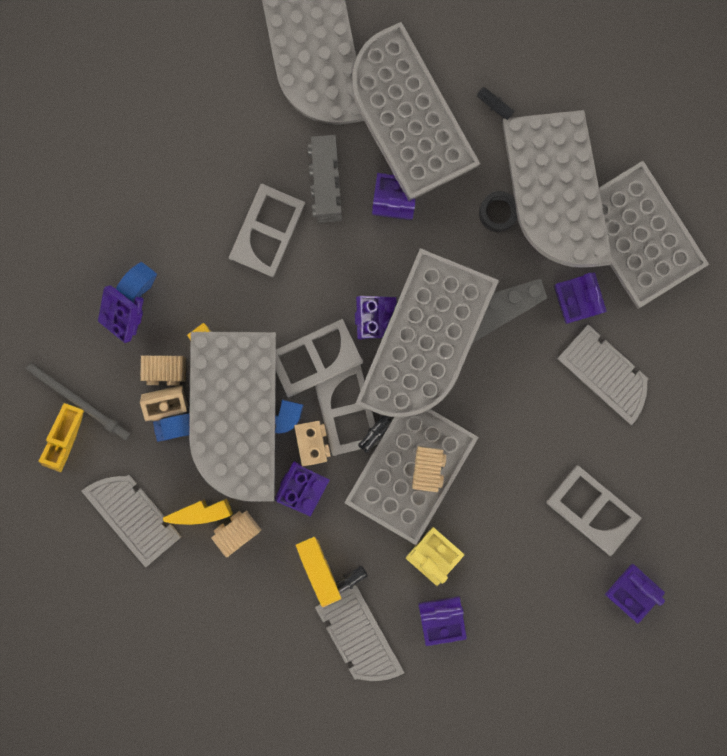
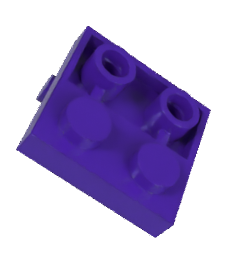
(390, 199)
(580, 298)
(120, 314)
(373, 315)
(301, 489)
(635, 593)
(442, 621)

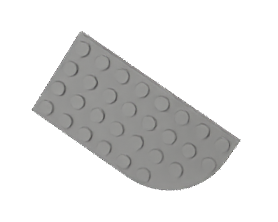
(314, 57)
(408, 114)
(557, 188)
(427, 337)
(234, 412)

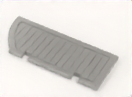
(606, 373)
(132, 517)
(360, 638)

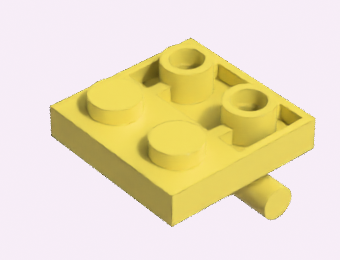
(435, 556)

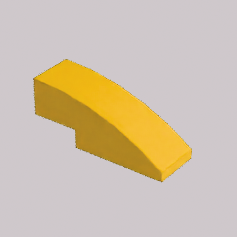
(61, 438)
(200, 513)
(318, 571)

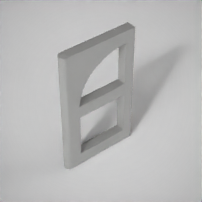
(242, 249)
(347, 359)
(324, 393)
(607, 540)

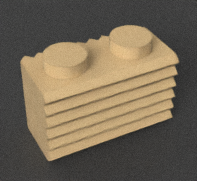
(163, 369)
(428, 469)
(236, 533)

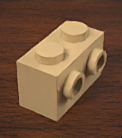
(163, 403)
(311, 443)

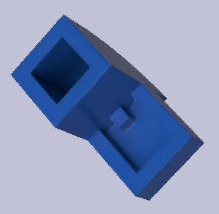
(136, 281)
(289, 415)
(172, 427)

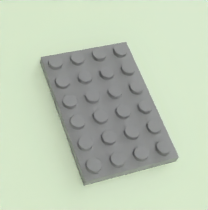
(646, 236)
(386, 481)

